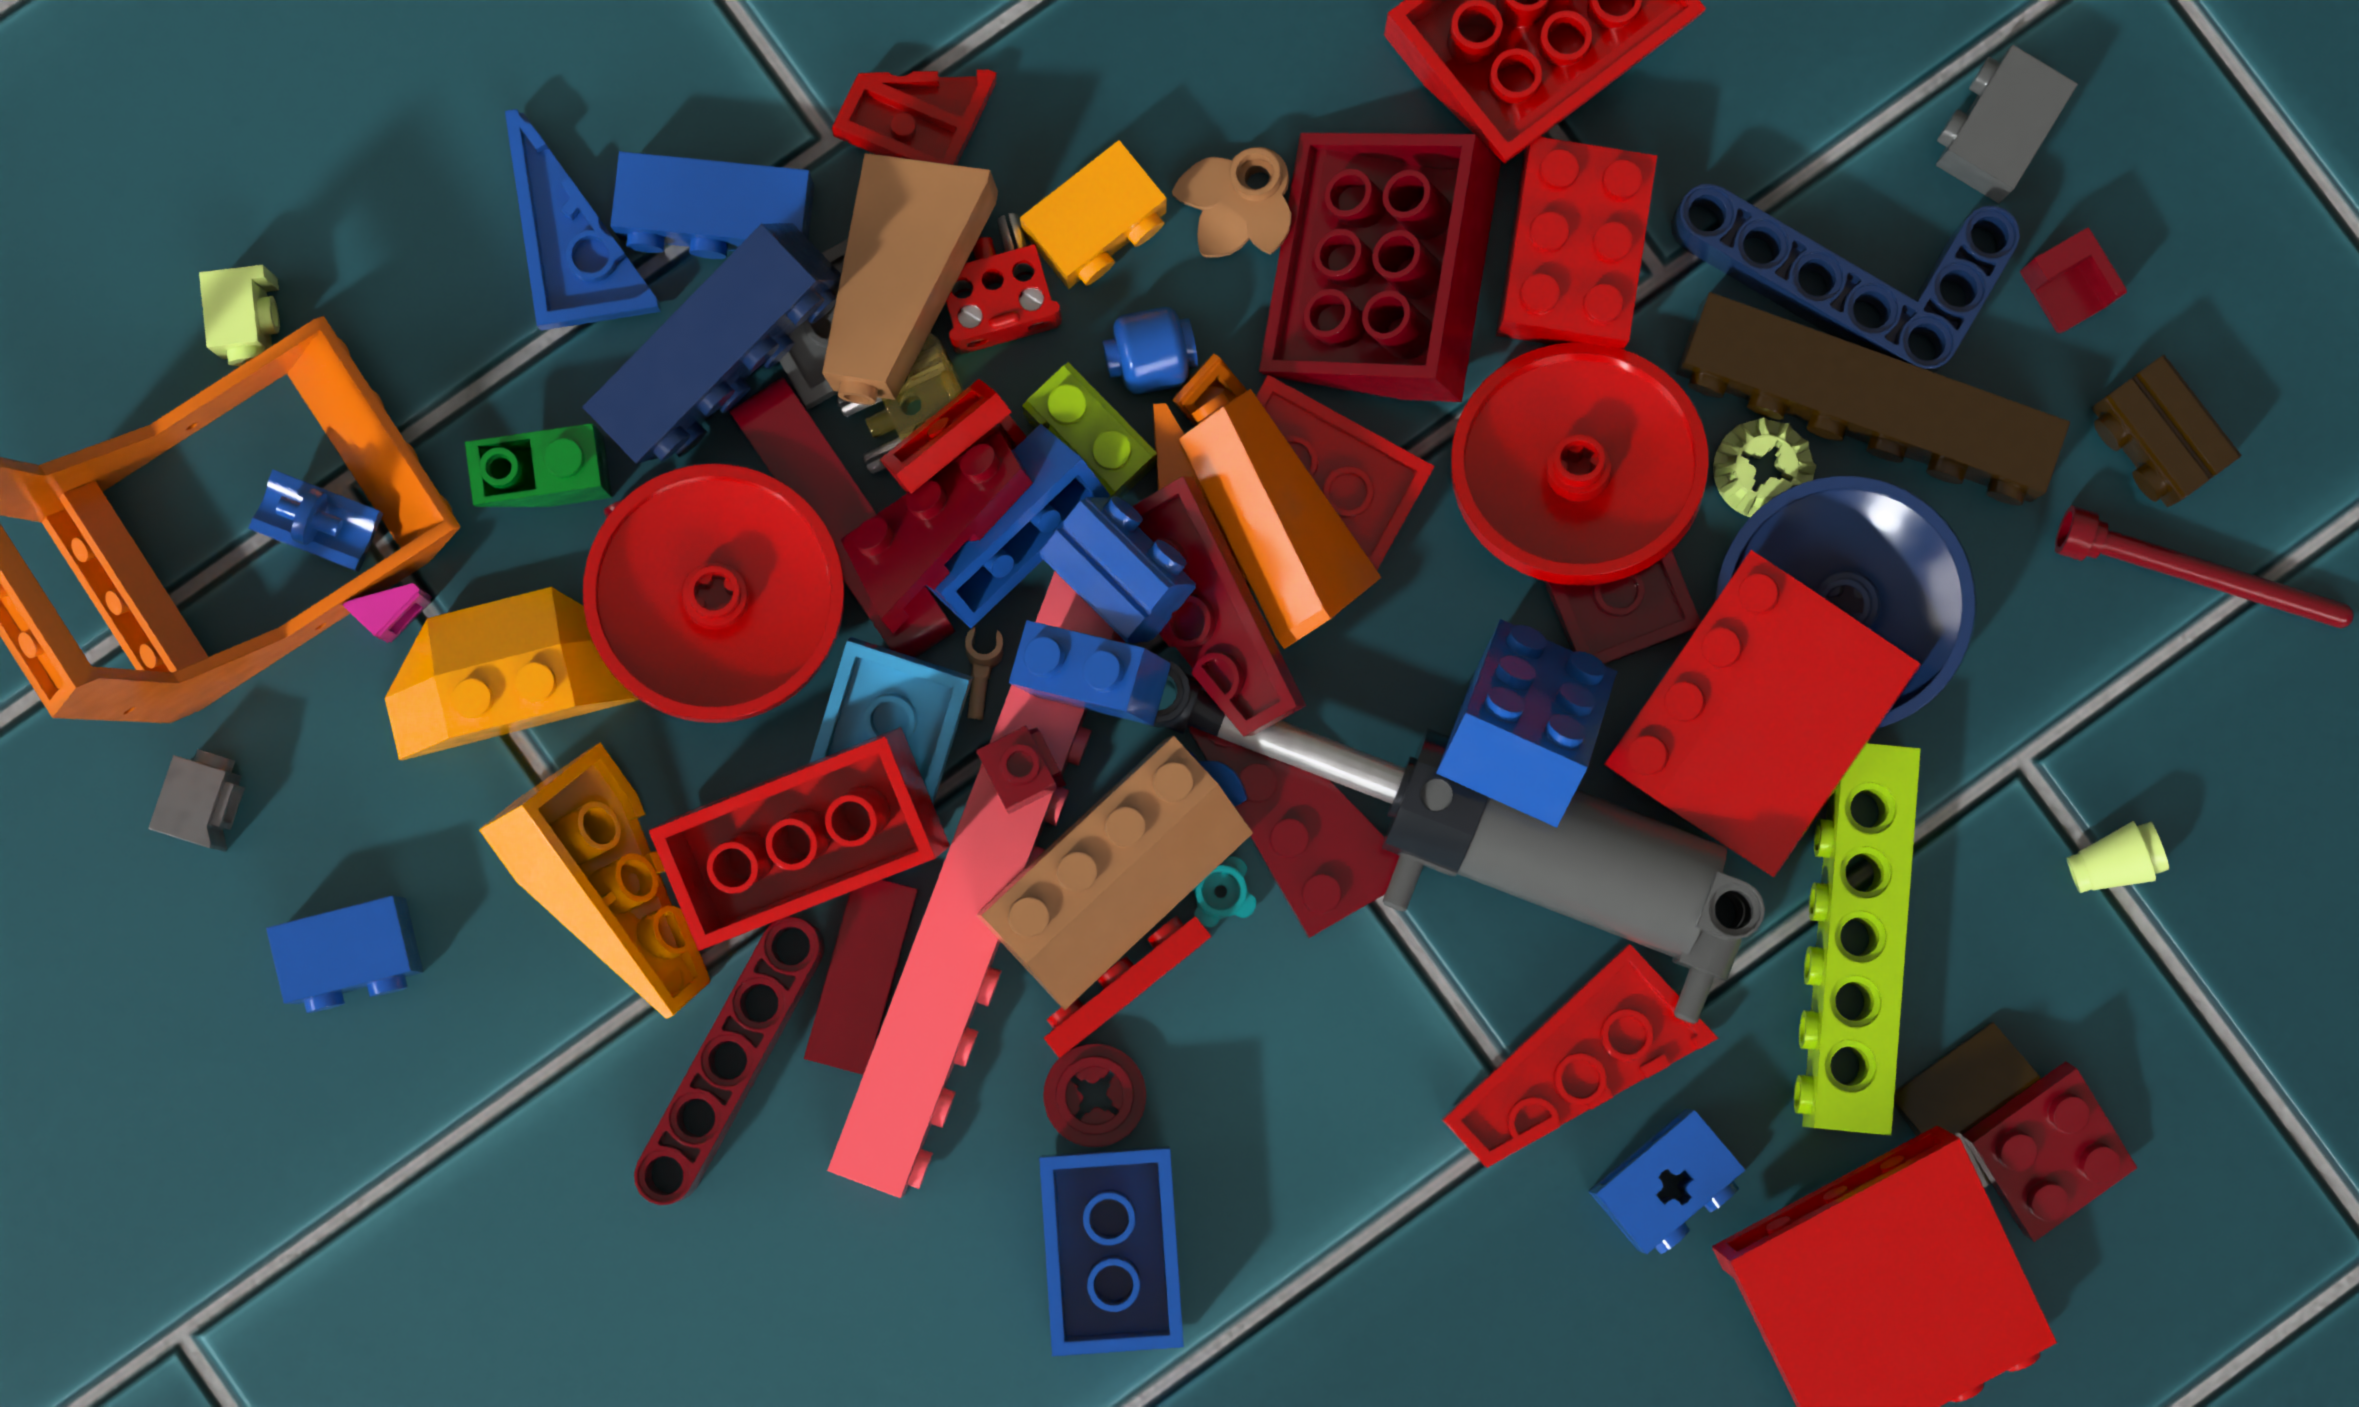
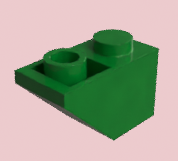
(539, 468)

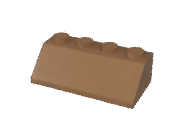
(1116, 872)

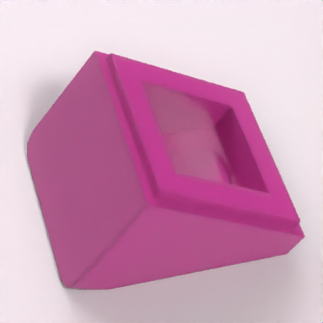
(390, 610)

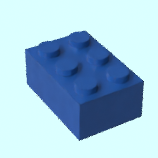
(1528, 722)
(1111, 1251)

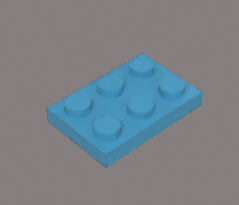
(888, 691)

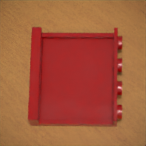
(1890, 1284)

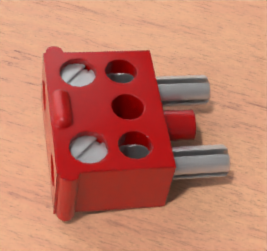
(1009, 311)

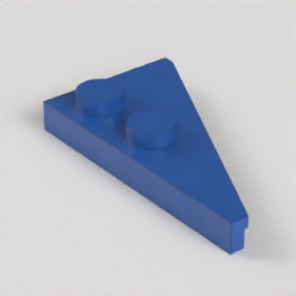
(571, 256)

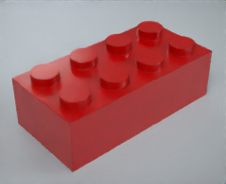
(799, 839)

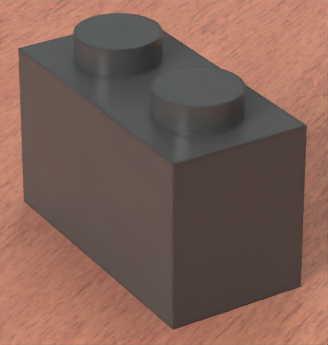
(2005, 122)

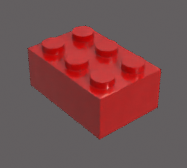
(1576, 244)

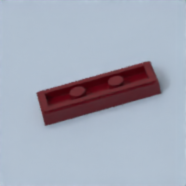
(861, 975)

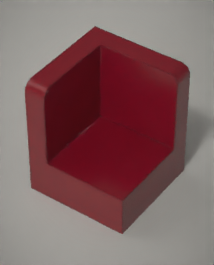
(2073, 281)

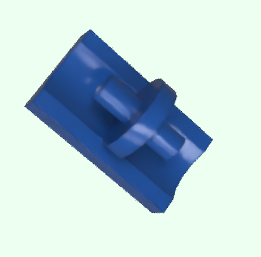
(316, 520)

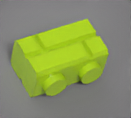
(1091, 429)

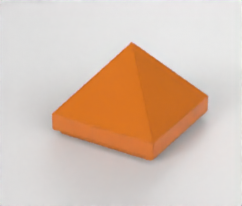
(1205, 384)

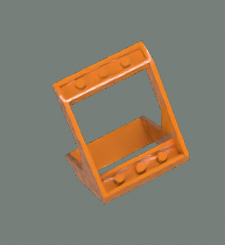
(170, 664)

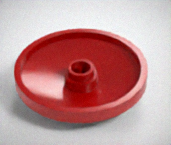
(1579, 463)
(713, 593)

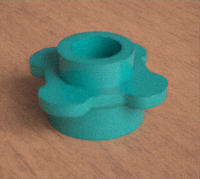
(1237, 900)

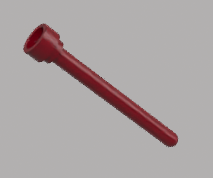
(2085, 535)

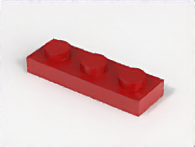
(1125, 983)

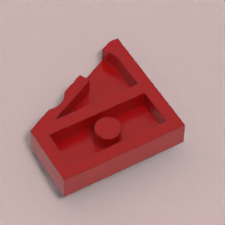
(914, 114)

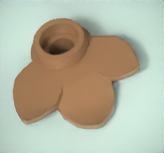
(1231, 208)

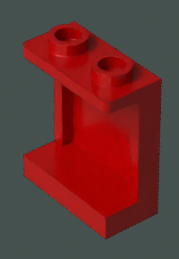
(950, 434)

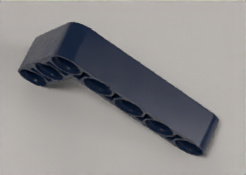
(1846, 282)

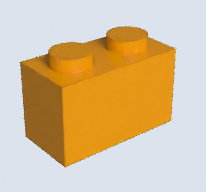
(1095, 216)

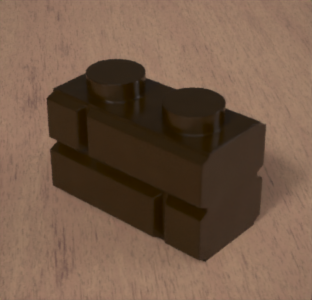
(2164, 433)

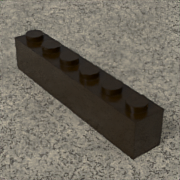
(1871, 399)

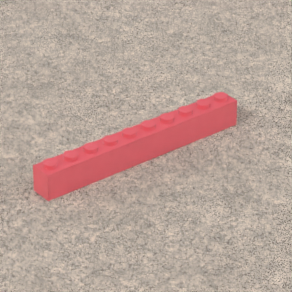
(953, 948)

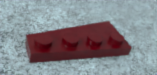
(1307, 834)

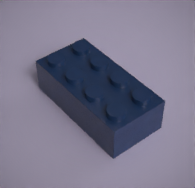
(715, 344)

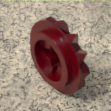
(1099, 1126)

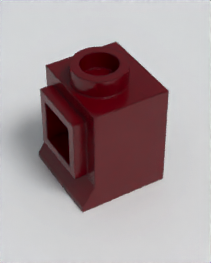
(1021, 768)

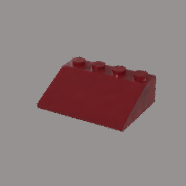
(1382, 263)

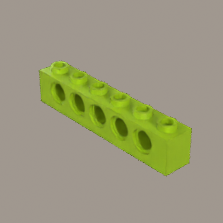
(1867, 1102)

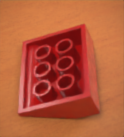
(1527, 63)
(1762, 713)

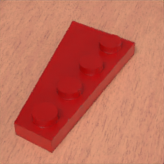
(1580, 1057)

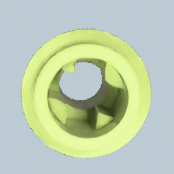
(2119, 859)

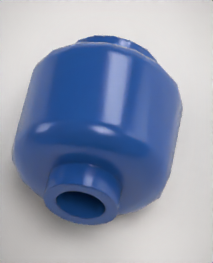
(1151, 350)

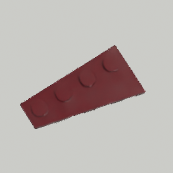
(1219, 622)

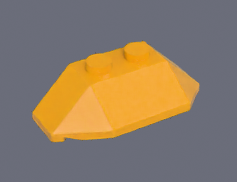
(498, 673)

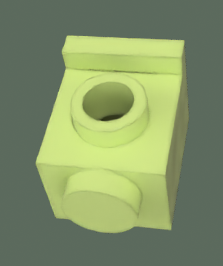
(239, 312)

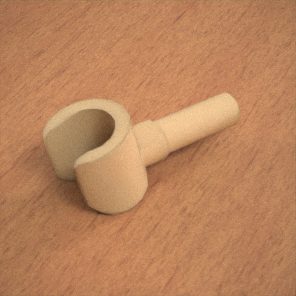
(981, 672)

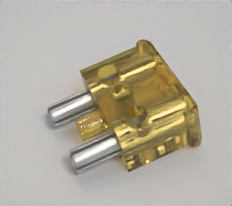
(930, 380)

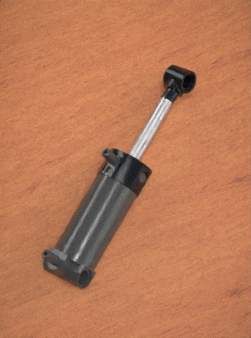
(1594, 867)

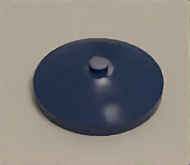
(1879, 561)

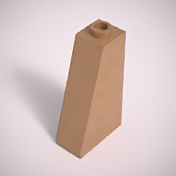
(899, 266)

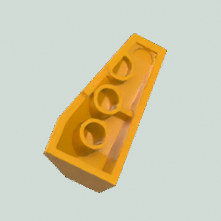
(589, 864)

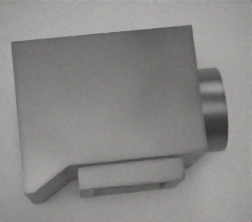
(198, 800)

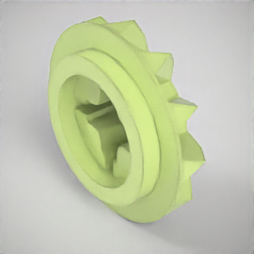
(1755, 438)

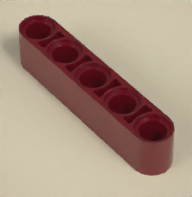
(808, 465)
(702, 1077)

